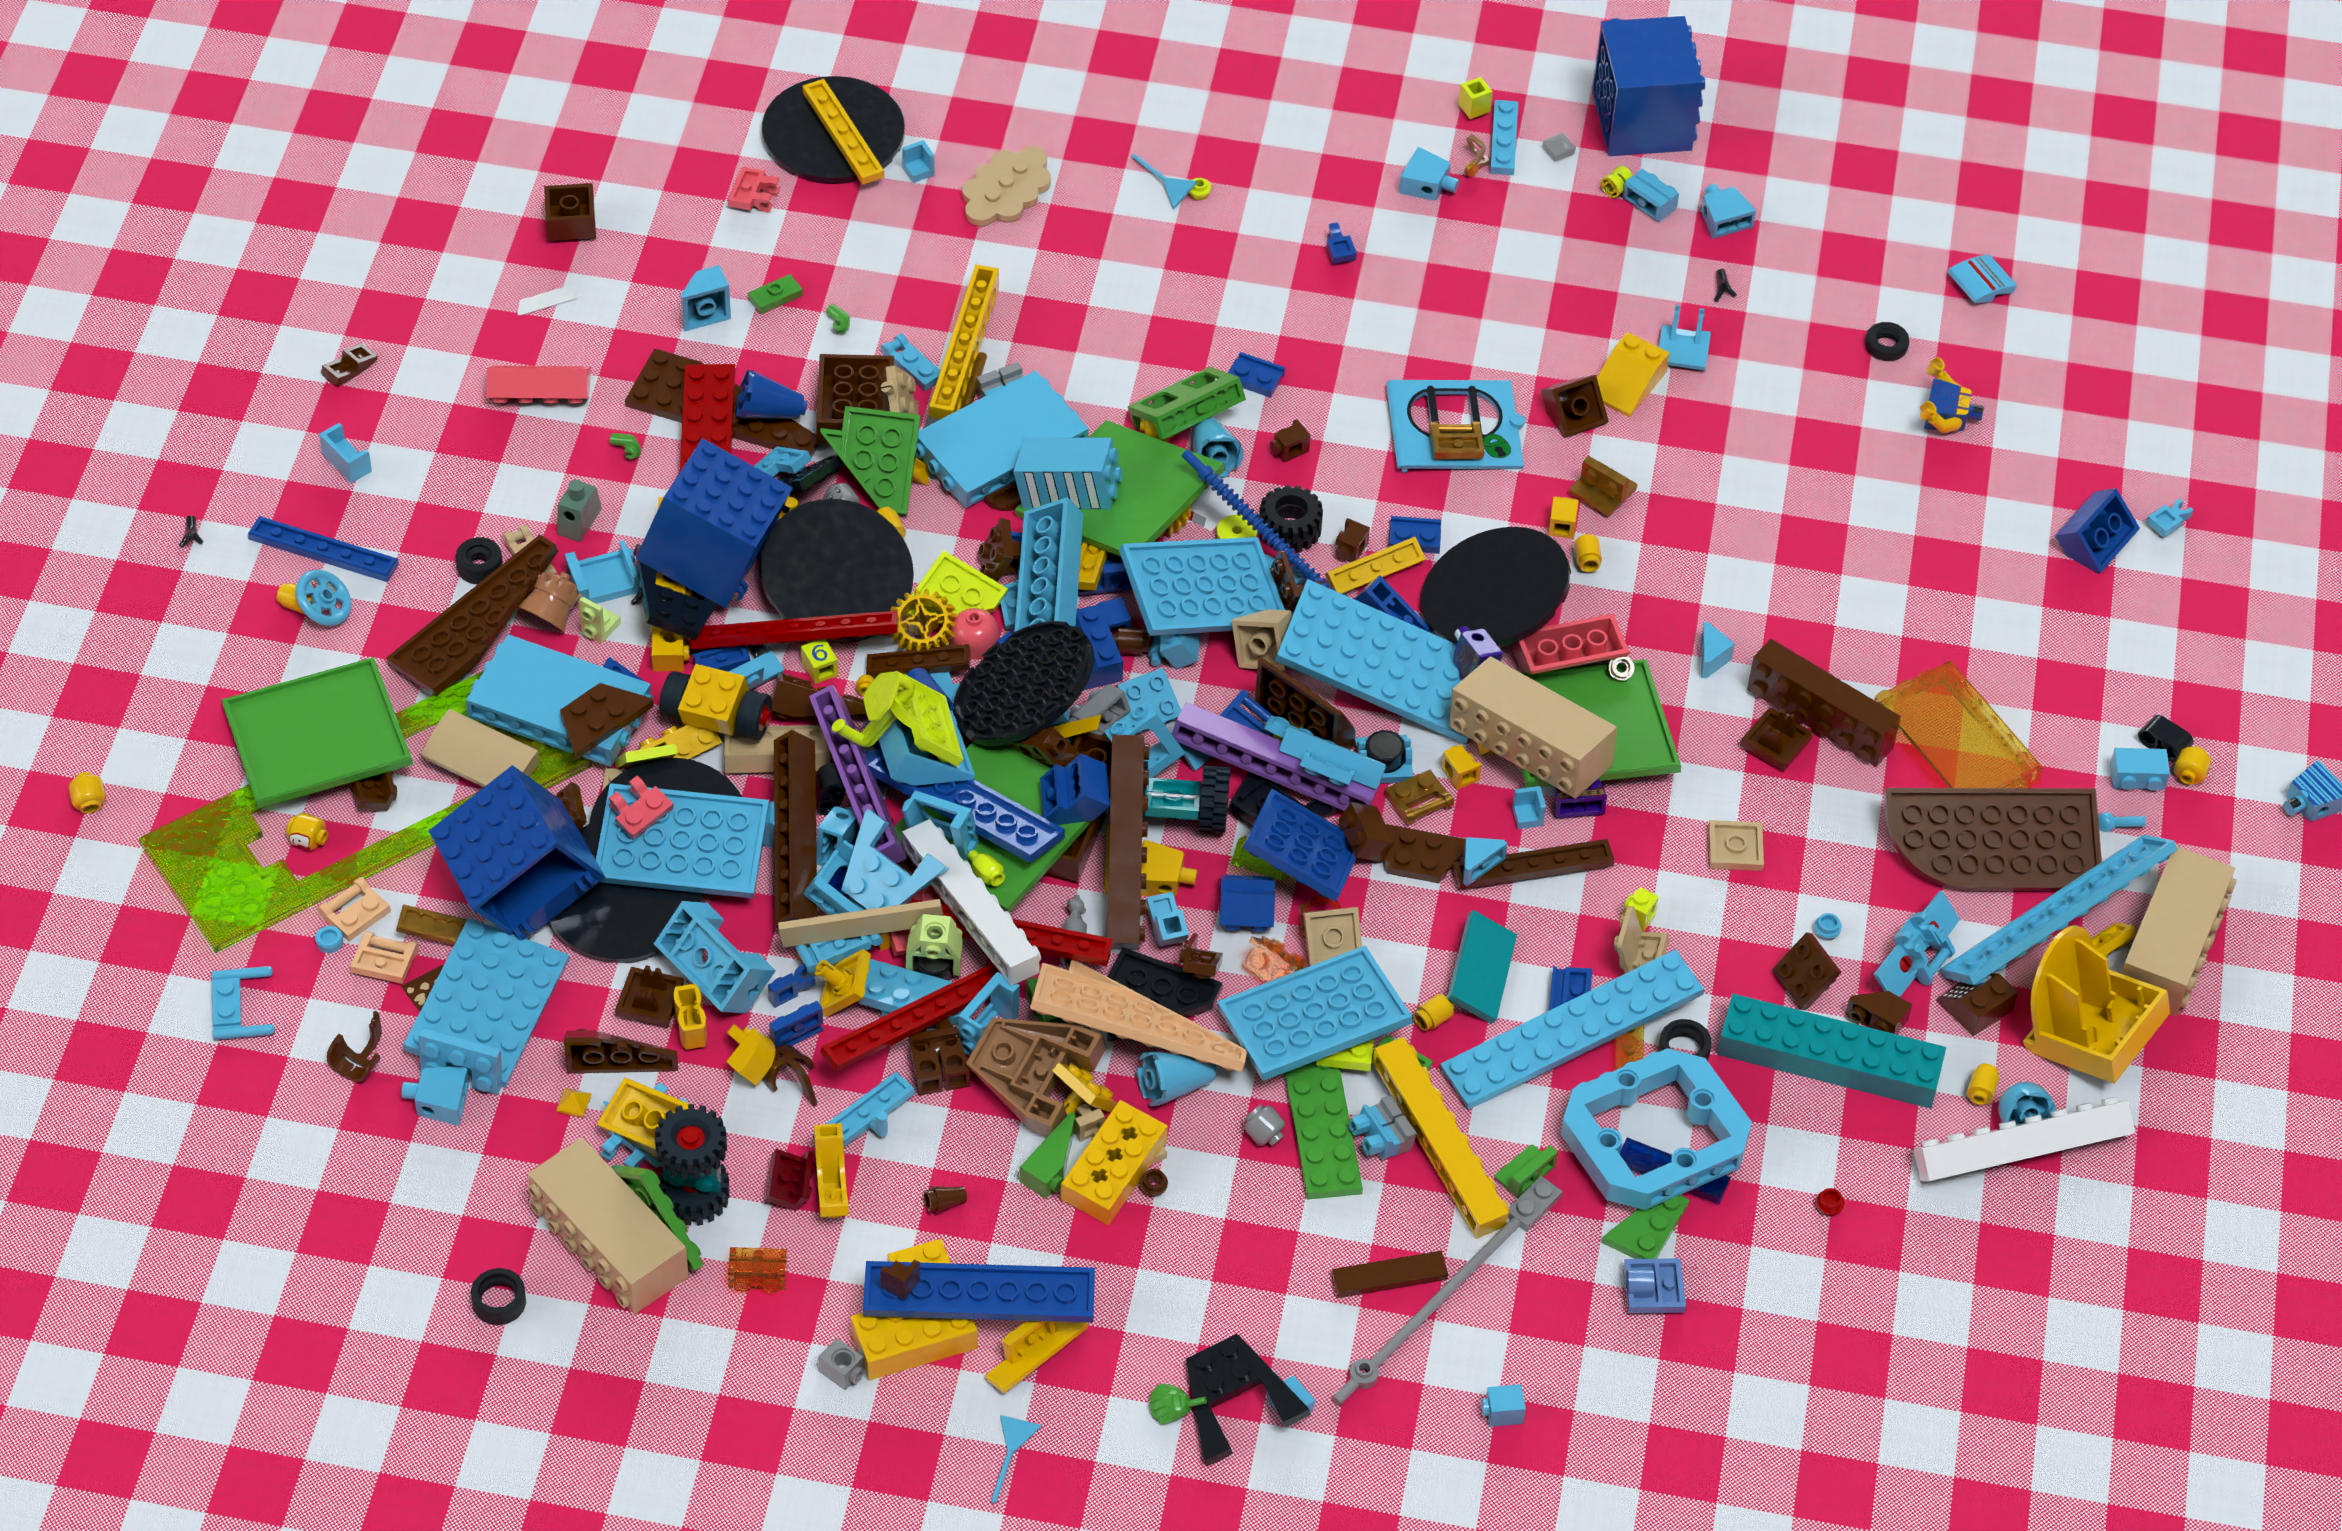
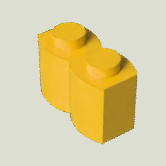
(690, 1016)

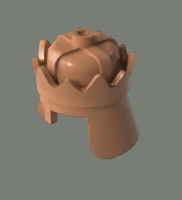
(552, 599)

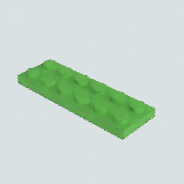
(1323, 1132)

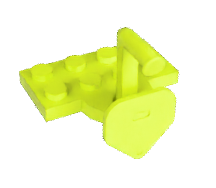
(914, 706)

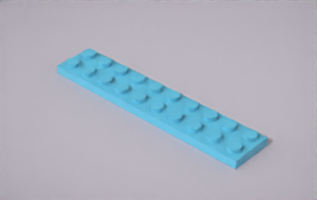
(2058, 910)
(1571, 1029)

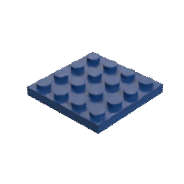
(1301, 845)

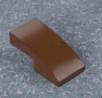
(353, 362)

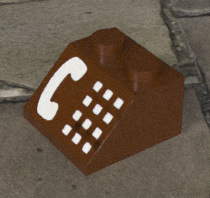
(1979, 1004)

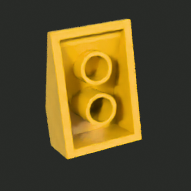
(1631, 373)
(636, 1113)

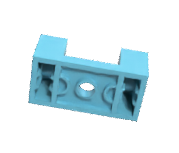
(728, 977)

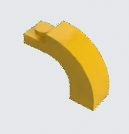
(831, 1170)

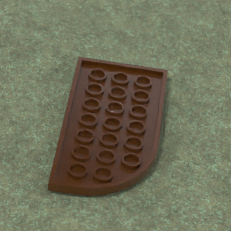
(1995, 835)

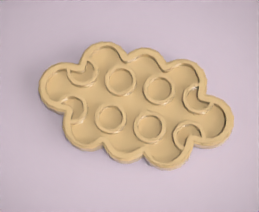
(1006, 186)

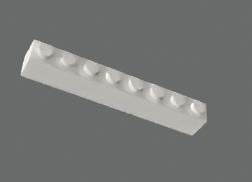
(974, 905)
(2024, 1140)

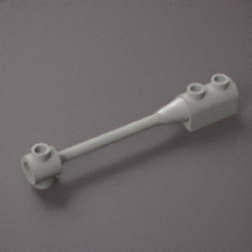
(1108, 702)

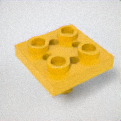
(843, 981)
(1083, 1089)

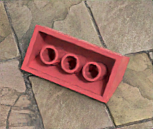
(538, 382)
(1571, 645)

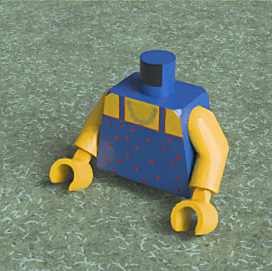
(1948, 402)

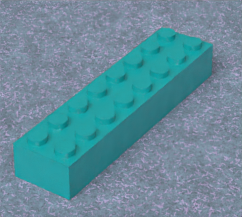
(1831, 1051)

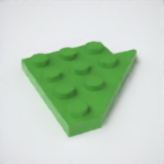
(879, 452)
(646, 1186)

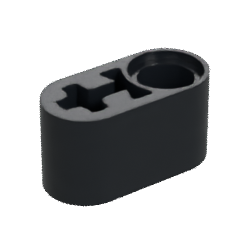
(2164, 734)
(829, 788)

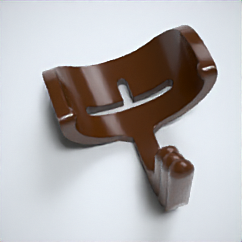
(339, 1050)
(788, 1054)

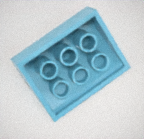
(915, 767)

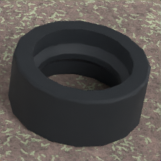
(1689, 1029)
(493, 1278)

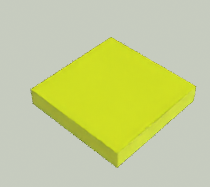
(639, 756)

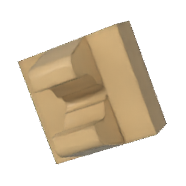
(1087, 1122)

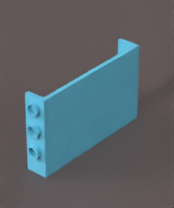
(981, 443)
(530, 685)

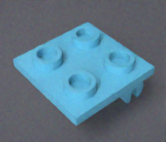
(1686, 347)

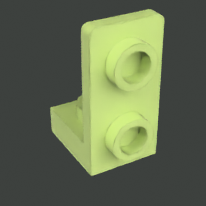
(596, 621)

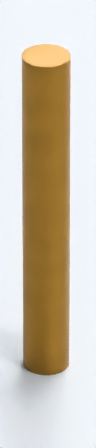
(977, 371)

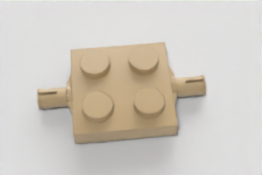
(900, 391)

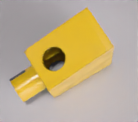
(1165, 870)

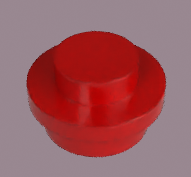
(1830, 1201)

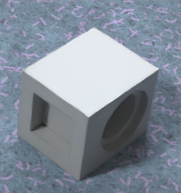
(837, 1354)

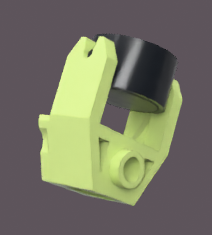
(936, 956)

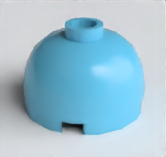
(2025, 1100)

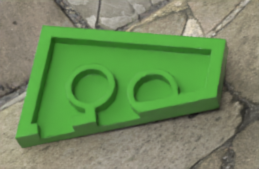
(1647, 1231)

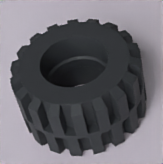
(1294, 504)

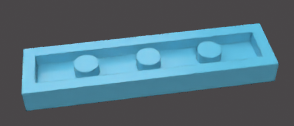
(1504, 137)

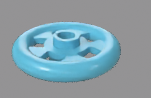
(323, 597)

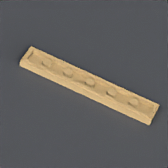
(856, 923)

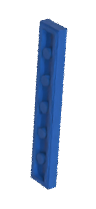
(323, 549)

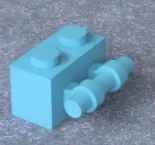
(1176, 648)

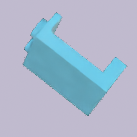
(604, 575)

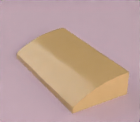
(476, 750)
(757, 756)

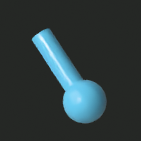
(2108, 822)

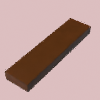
(933, 660)
(1389, 1274)

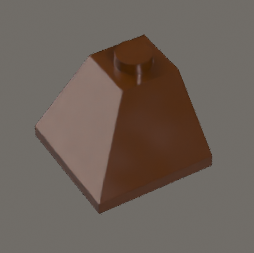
(1575, 405)

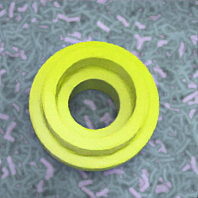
(1201, 189)

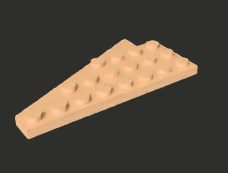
(1108, 1006)

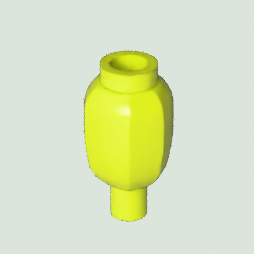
(987, 868)

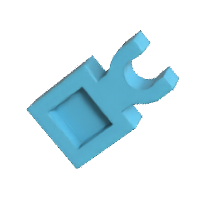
(2167, 519)

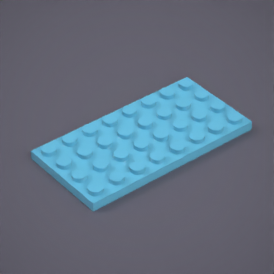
(1372, 657)

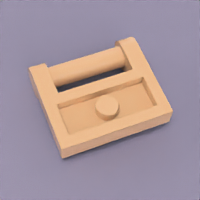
(357, 916)
(382, 963)

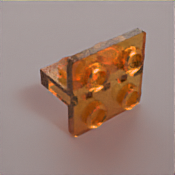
(1270, 960)

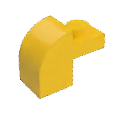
(753, 1055)

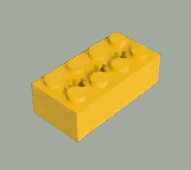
(1114, 1162)

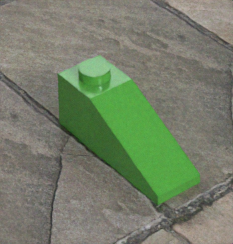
(1047, 1164)

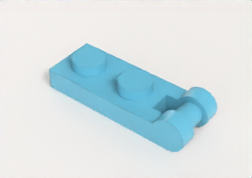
(912, 361)

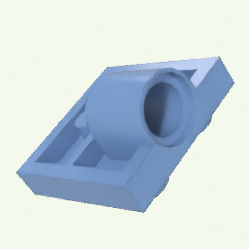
(1654, 1285)

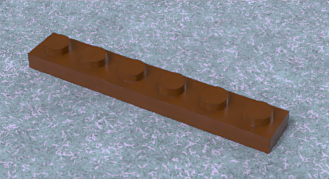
(1543, 863)

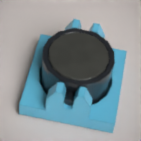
(1391, 750)

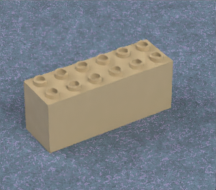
(1533, 727)
(2180, 925)
(607, 1226)

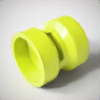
(1614, 183)

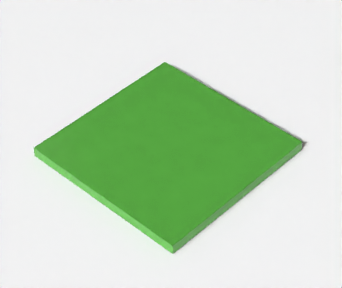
(1152, 494)
(1632, 705)
(316, 732)
(1019, 780)

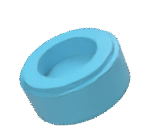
(329, 939)

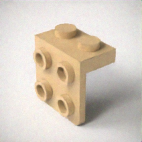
(1635, 946)

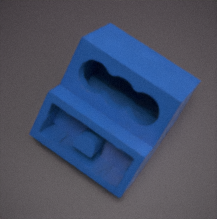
(1075, 791)
(1247, 902)

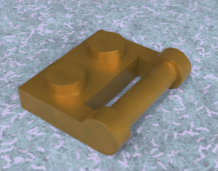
(1456, 441)
(1416, 791)

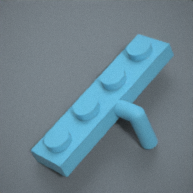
(873, 1108)

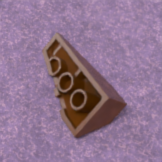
(792, 698)
(605, 1053)

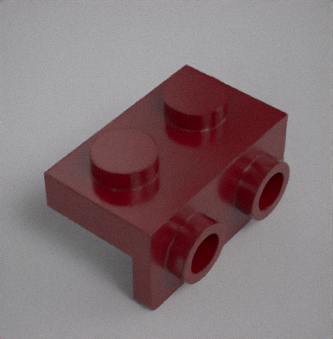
(789, 1179)

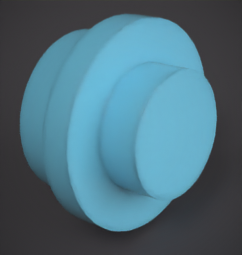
(1828, 926)

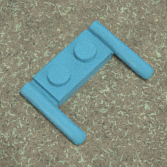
(836, 950)
(227, 1003)

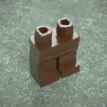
(1048, 748)
(937, 1047)

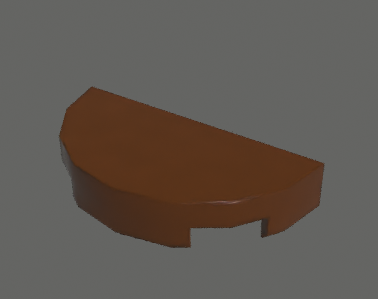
(1004, 499)

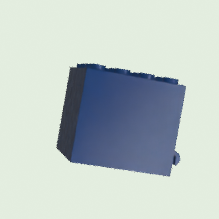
(1647, 85)
(713, 523)
(516, 853)

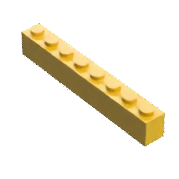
(1440, 1137)

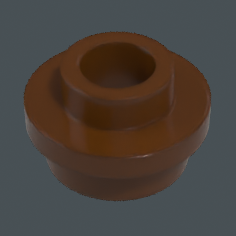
(1153, 1176)

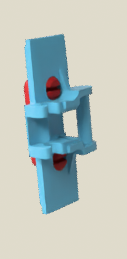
(1911, 941)

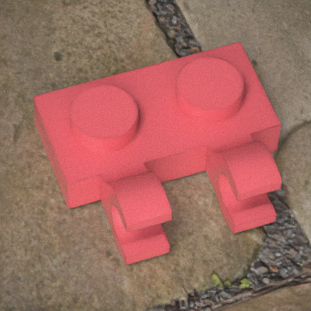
(747, 187)
(644, 812)

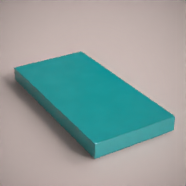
(1482, 966)

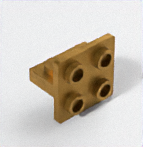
(1602, 486)

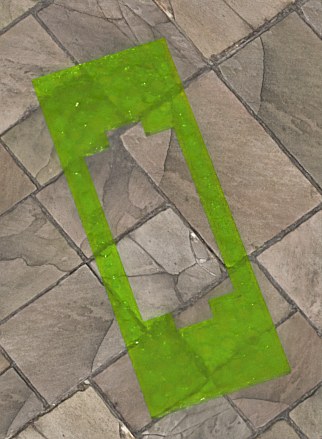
(231, 894)

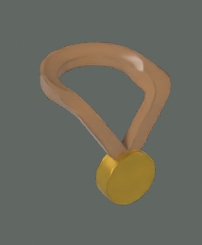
(1473, 167)

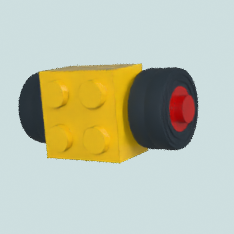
(716, 702)

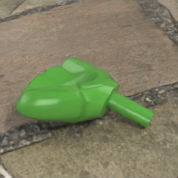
(1171, 1403)

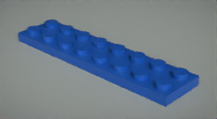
(994, 814)
(986, 1293)

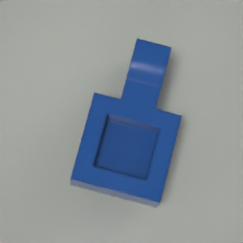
(1340, 247)
(787, 987)

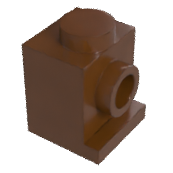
(1291, 442)
(1352, 541)

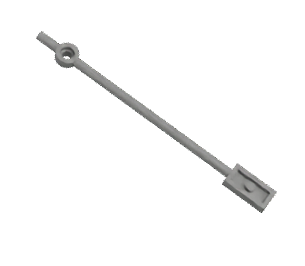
(1523, 1213)

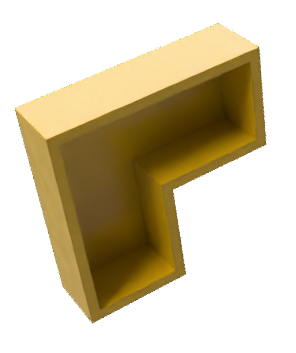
(908, 1342)

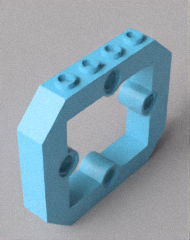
(1708, 1104)

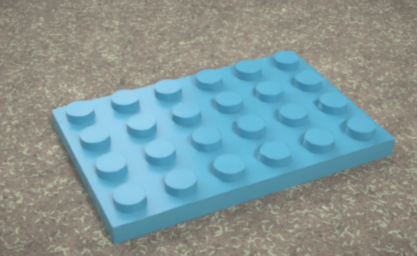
(1199, 583)
(697, 847)
(491, 992)
(1314, 1012)

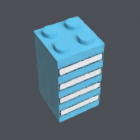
(1068, 467)

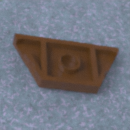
(600, 715)
(1422, 854)

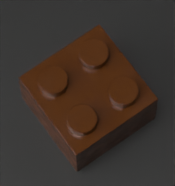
(570, 212)

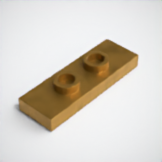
(430, 924)

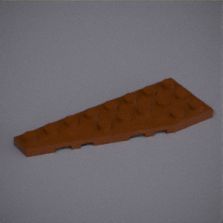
(661, 392)
(468, 627)

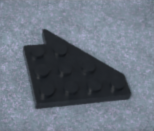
(812, 474)
(1164, 984)

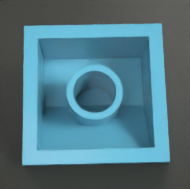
(705, 299)

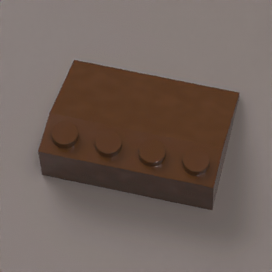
(849, 382)
(1300, 706)

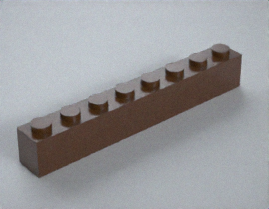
(794, 826)
(1126, 841)

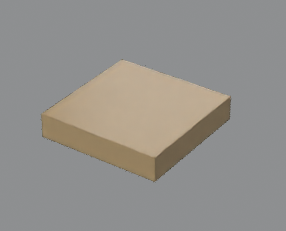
(1736, 845)
(1331, 933)

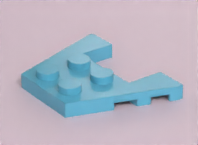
(875, 878)

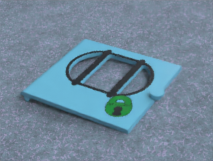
(1414, 445)

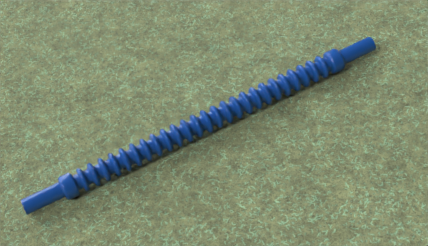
(1205, 473)

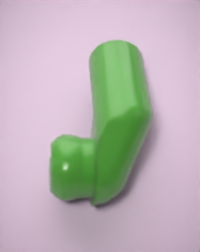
(842, 319)
(629, 442)

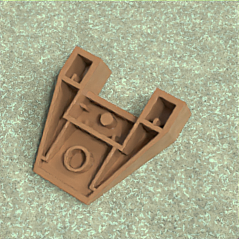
(1018, 1064)

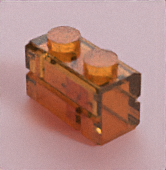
(757, 1269)

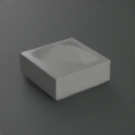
(1558, 147)

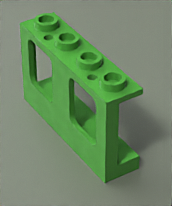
(1189, 402)

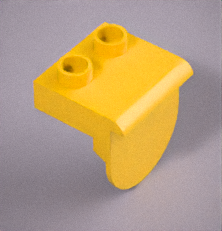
(2090, 1013)

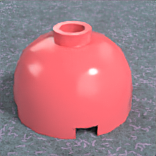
(977, 629)

